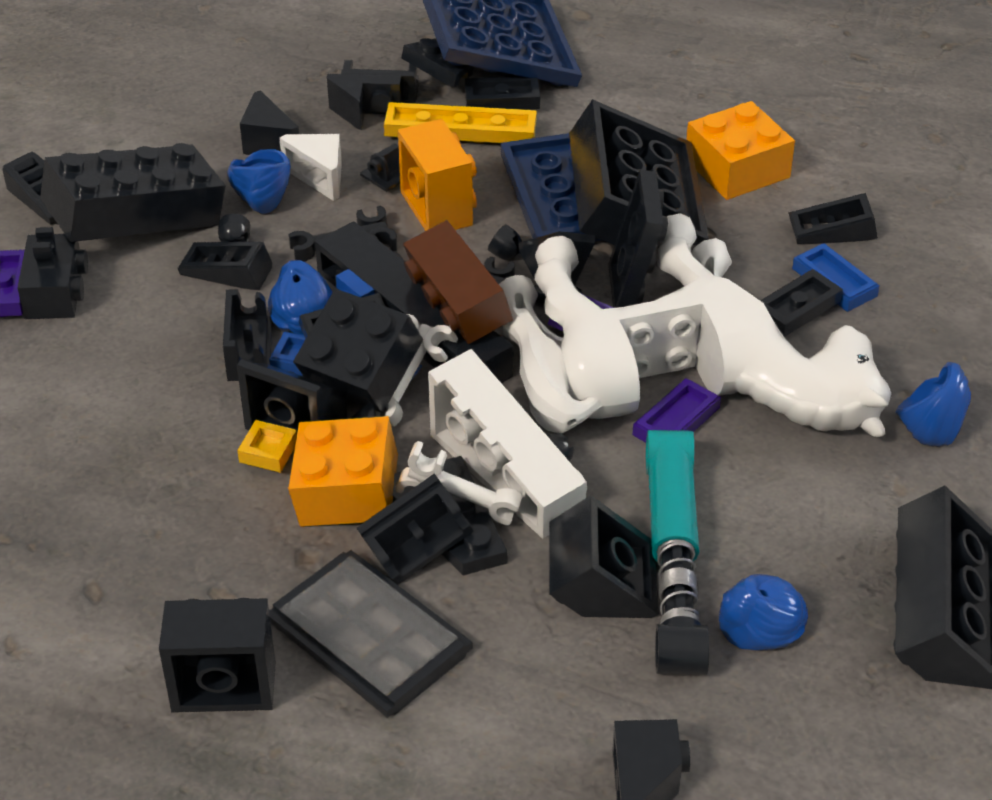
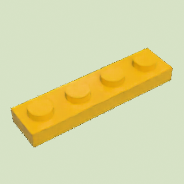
(469, 123)

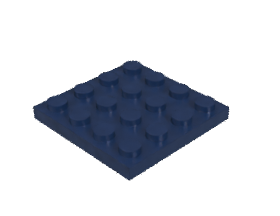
(505, 38)
(543, 183)

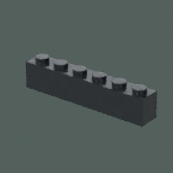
(385, 272)

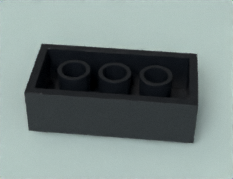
(131, 192)

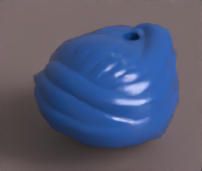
(261, 179)
(297, 292)
(937, 407)
(762, 613)

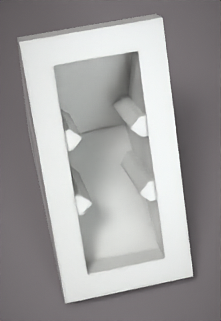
(315, 160)

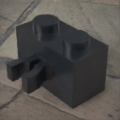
(51, 275)

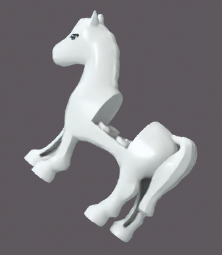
(700, 326)

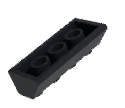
(944, 591)

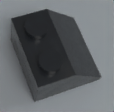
(286, 397)
(601, 564)

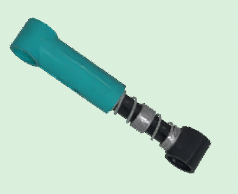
(680, 637)

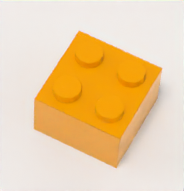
(740, 150)
(436, 175)
(342, 470)

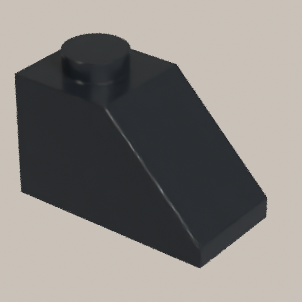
(648, 759)

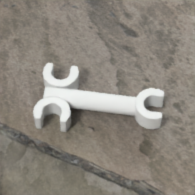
(431, 339)
(500, 503)

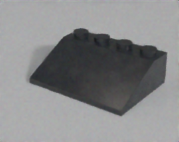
(606, 160)

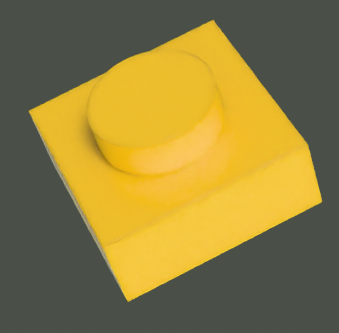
(267, 446)

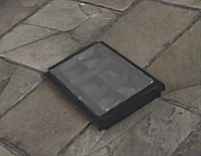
(369, 632)

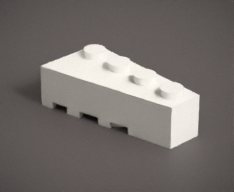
(500, 441)

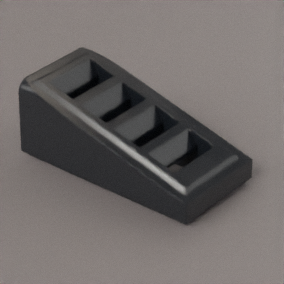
(24, 181)
(847, 221)
(241, 263)

